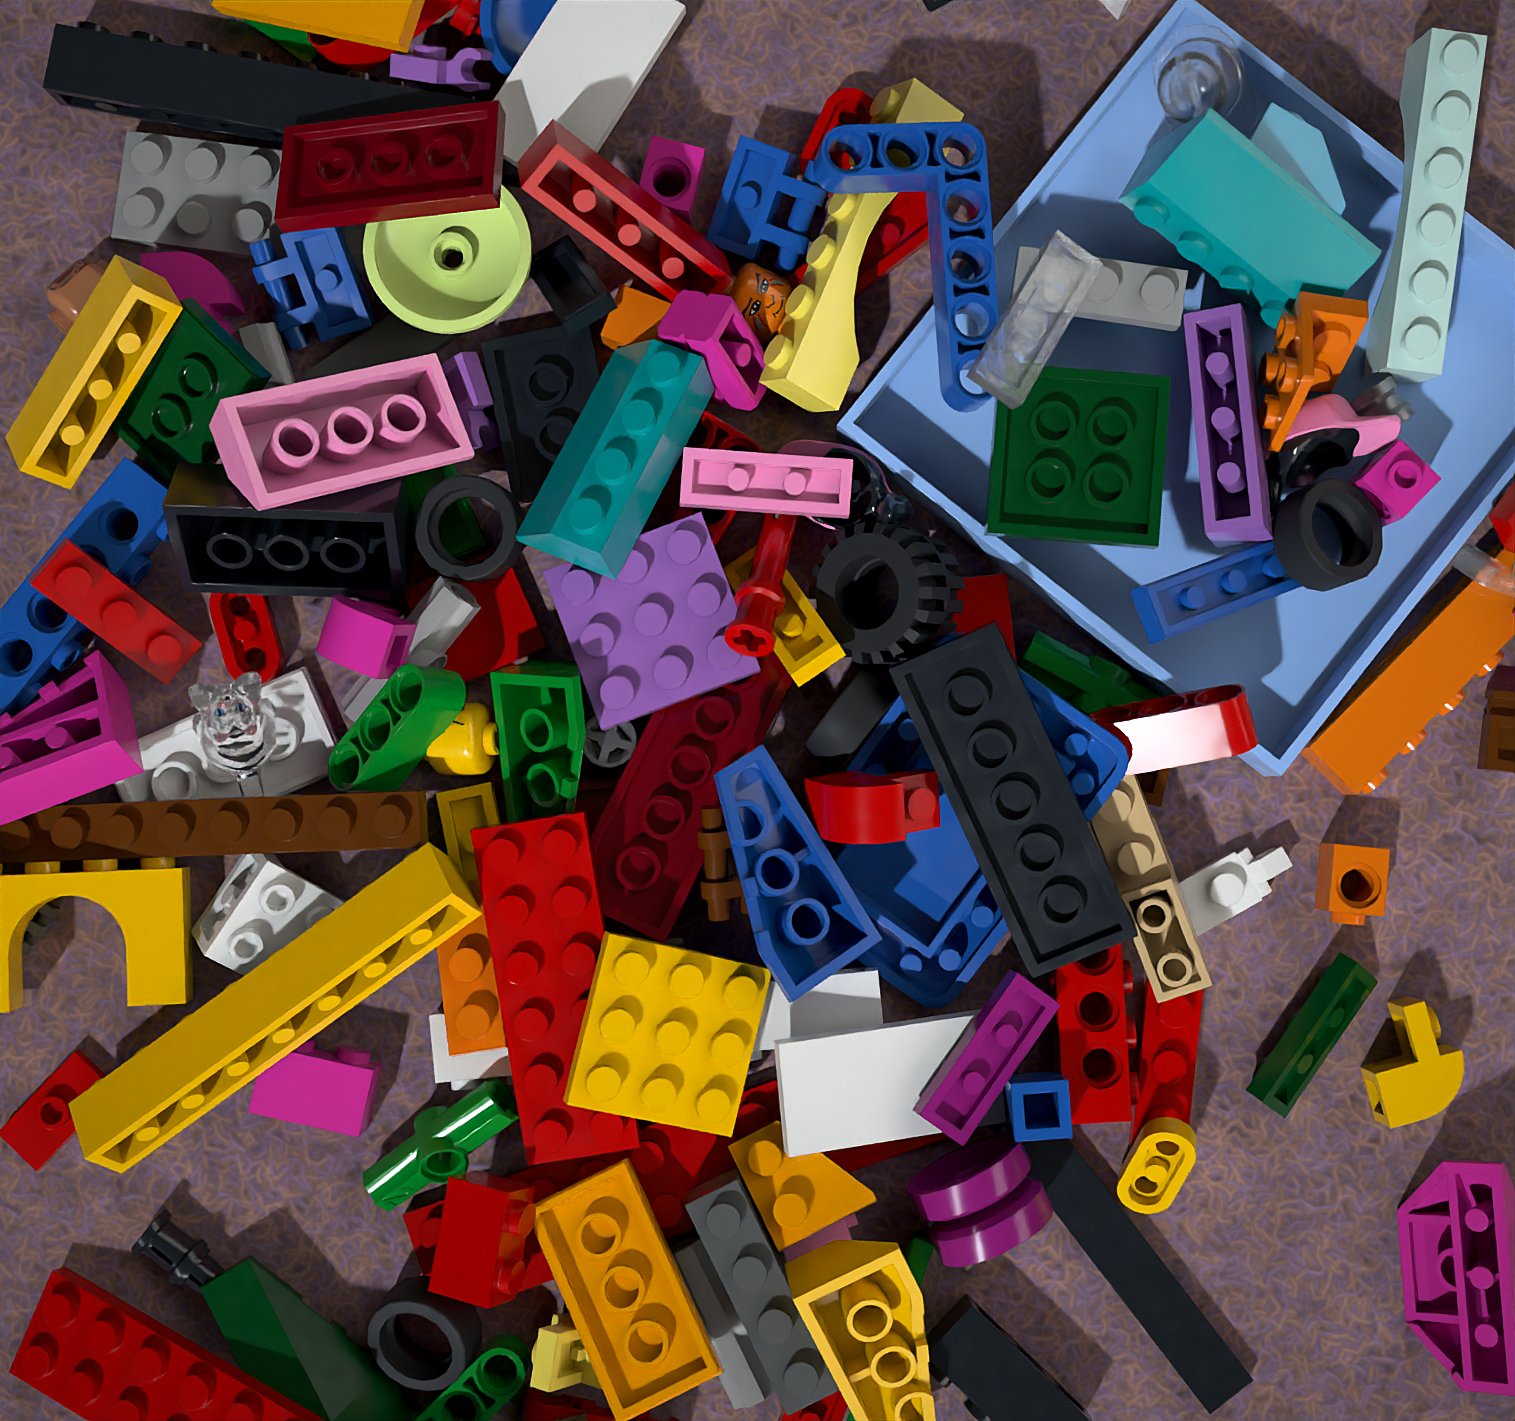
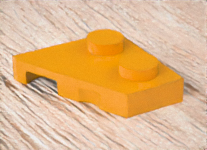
(797, 1192)

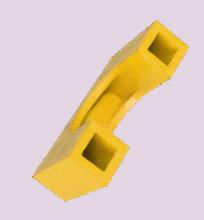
(147, 903)

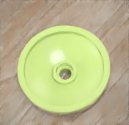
(410, 275)

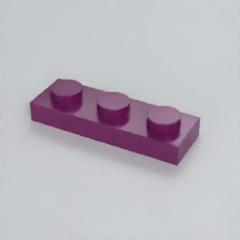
(986, 1057)

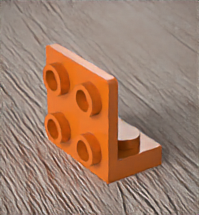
(1307, 357)

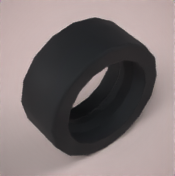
(1355, 522)
(428, 523)
(851, 719)
(406, 1360)

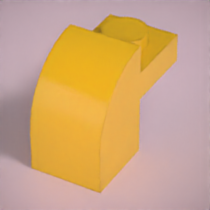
(1421, 1078)

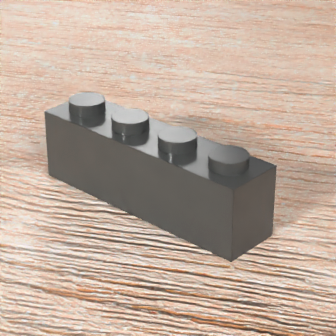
(759, 1289)

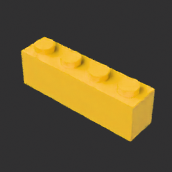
(93, 372)

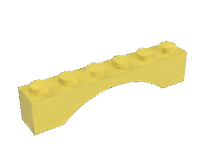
(817, 343)

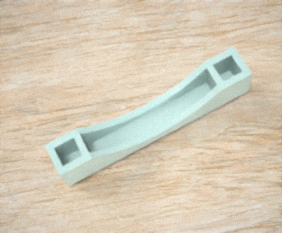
(1439, 127)

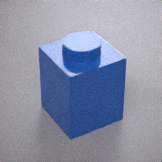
(1037, 1106)

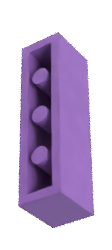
(1227, 426)

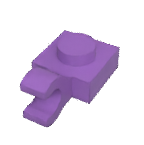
(430, 65)
(471, 397)

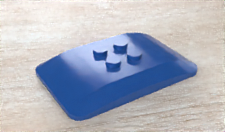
(929, 888)

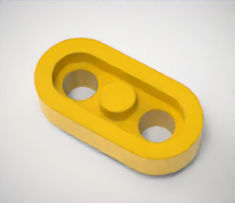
(1164, 1155)

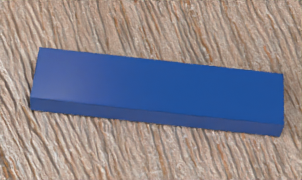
(1211, 591)

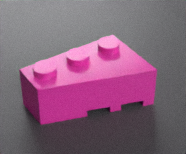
(68, 741)

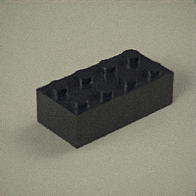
(315, 547)

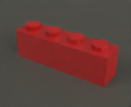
(620, 215)

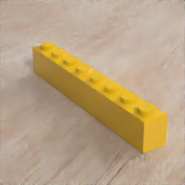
(273, 1009)

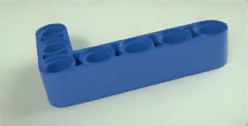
(947, 237)

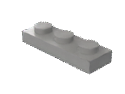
(1124, 292)

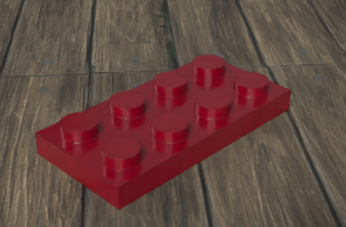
(391, 167)

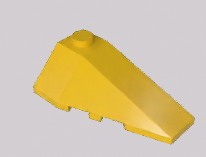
(867, 1326)

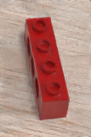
(1114, 1091)

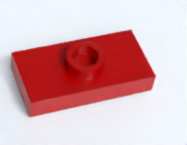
(45, 1119)

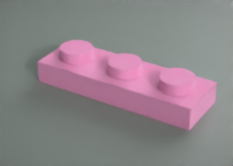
(766, 482)

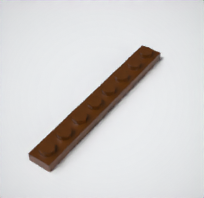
(219, 826)

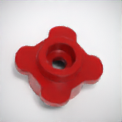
(467, 18)

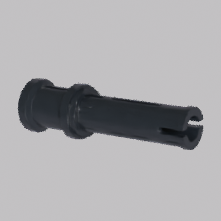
(177, 1253)

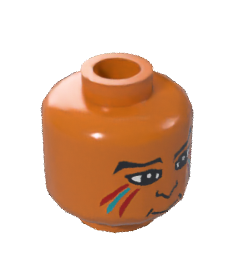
(760, 299)

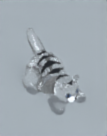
(236, 728)

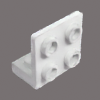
(259, 912)

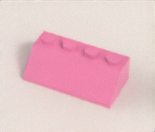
(339, 431)

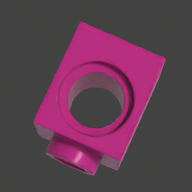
(678, 161)
(1395, 481)

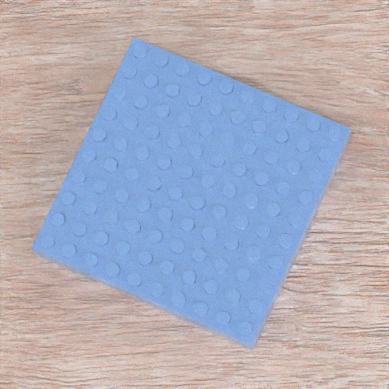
(1303, 645)

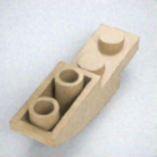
(1151, 893)

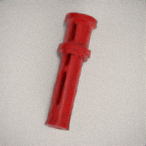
(761, 596)

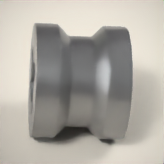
(1382, 401)
(620, 737)

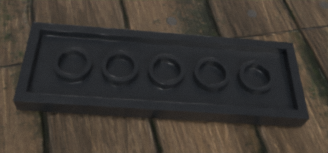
(1013, 799)

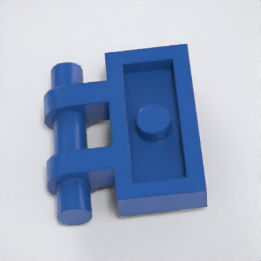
(751, 200)
(326, 279)

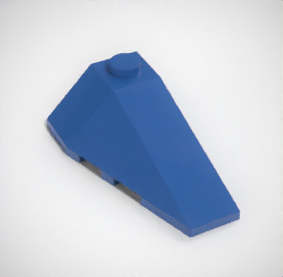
(793, 890)

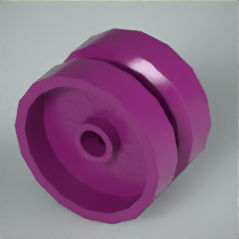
(980, 1200)

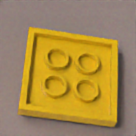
(667, 1034)

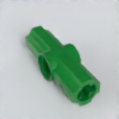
(1080, 680)
(441, 1144)

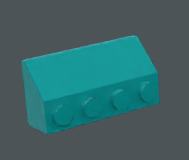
(1245, 218)
(619, 456)

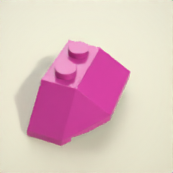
(1462, 1271)

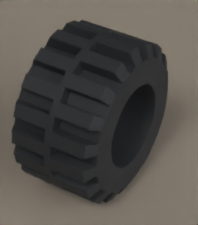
(848, 586)

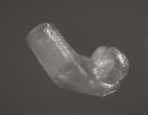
(1485, 569)

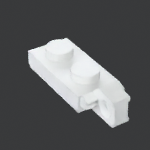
(1230, 885)

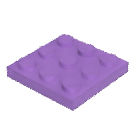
(655, 627)

